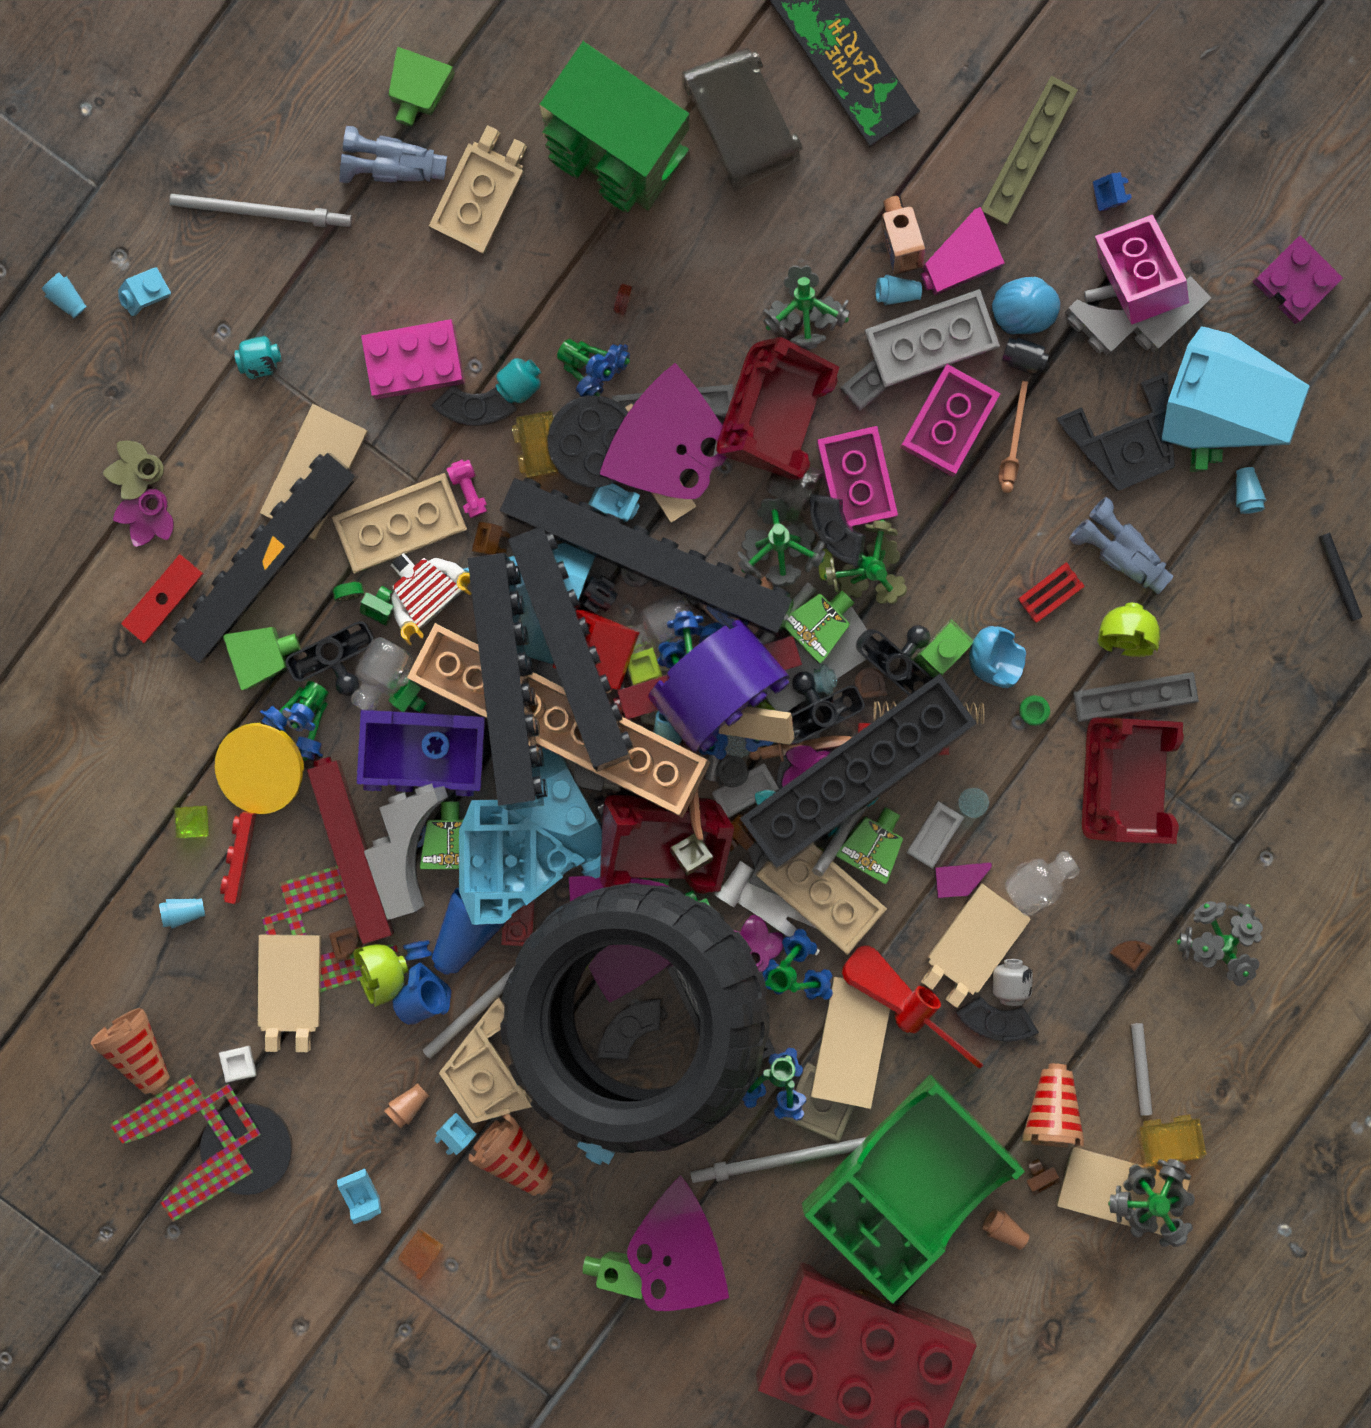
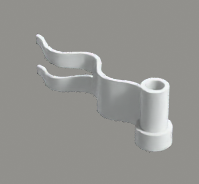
(759, 901)

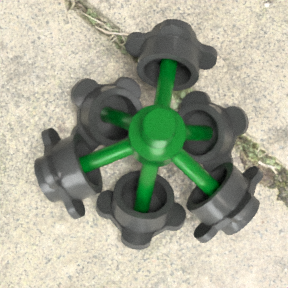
(1172, 1199)

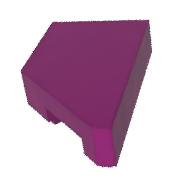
(959, 879)

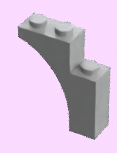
(1111, 327)
(394, 856)

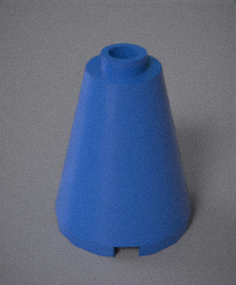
(459, 937)

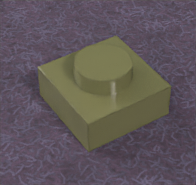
(691, 854)

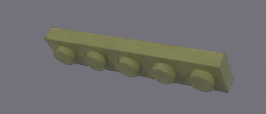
(1028, 150)

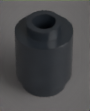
(1025, 356)

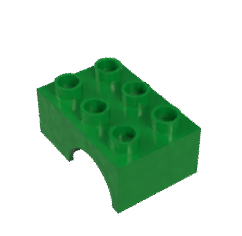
(614, 128)
(909, 1188)

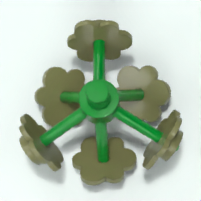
(874, 566)

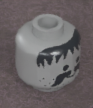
(1012, 982)

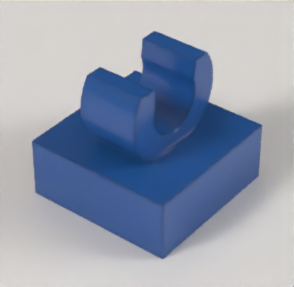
(1110, 191)

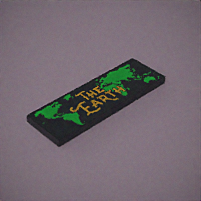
(849, 65)

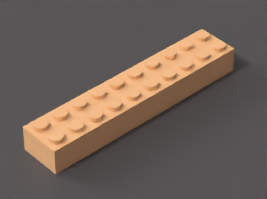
(658, 767)

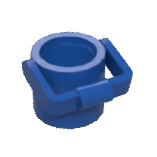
(422, 996)

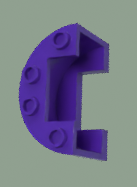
(716, 684)
(393, 751)

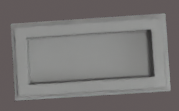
(738, 798)
(935, 834)

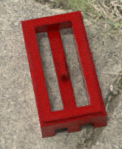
(1071, 576)

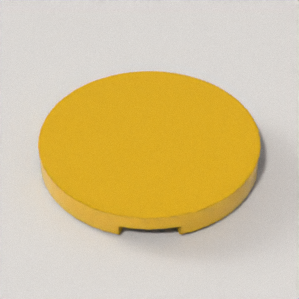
(259, 768)

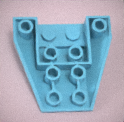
(1231, 396)

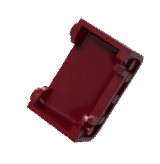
(775, 407)
(1128, 780)
(640, 837)

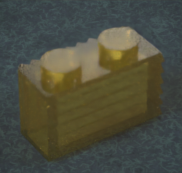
(532, 434)
(1173, 1140)

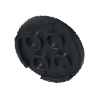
(582, 437)
(266, 1154)

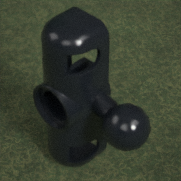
(884, 652)
(315, 660)
(805, 721)

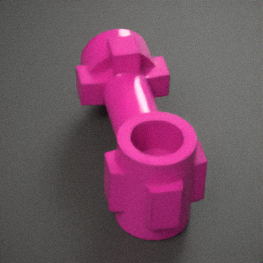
(461, 473)

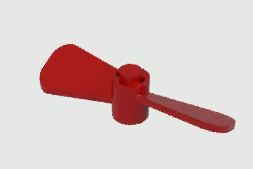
(876, 978)

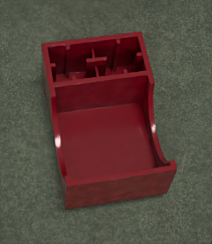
(863, 1357)

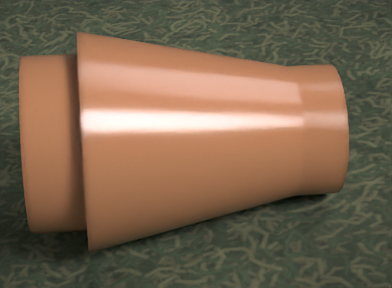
(406, 1105)
(1005, 1229)

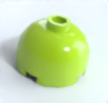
(1130, 629)
(380, 972)

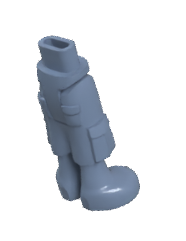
(392, 162)
(1127, 549)

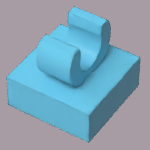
(455, 1134)

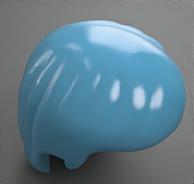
(1026, 306)
(997, 657)

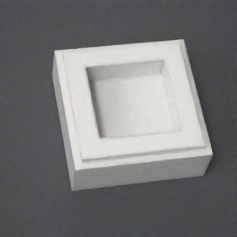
(237, 1064)

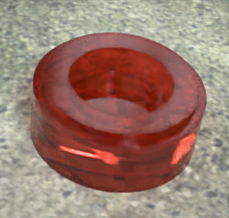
(623, 299)

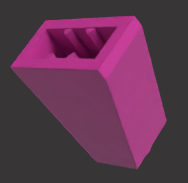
(963, 256)

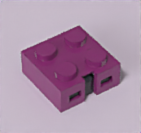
(1298, 279)

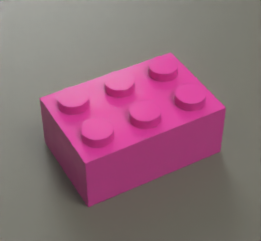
(1142, 269)
(413, 359)
(950, 420)
(858, 474)

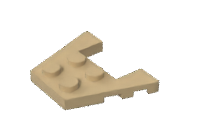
(481, 1076)

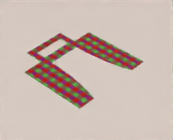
(308, 894)
(174, 1106)

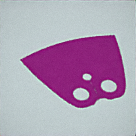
(647, 440)
(619, 967)
(682, 1232)

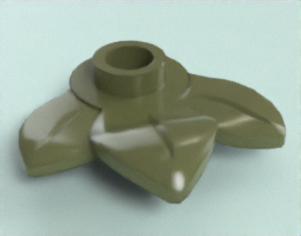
(130, 470)

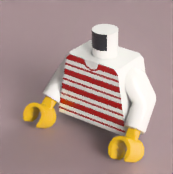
(424, 591)

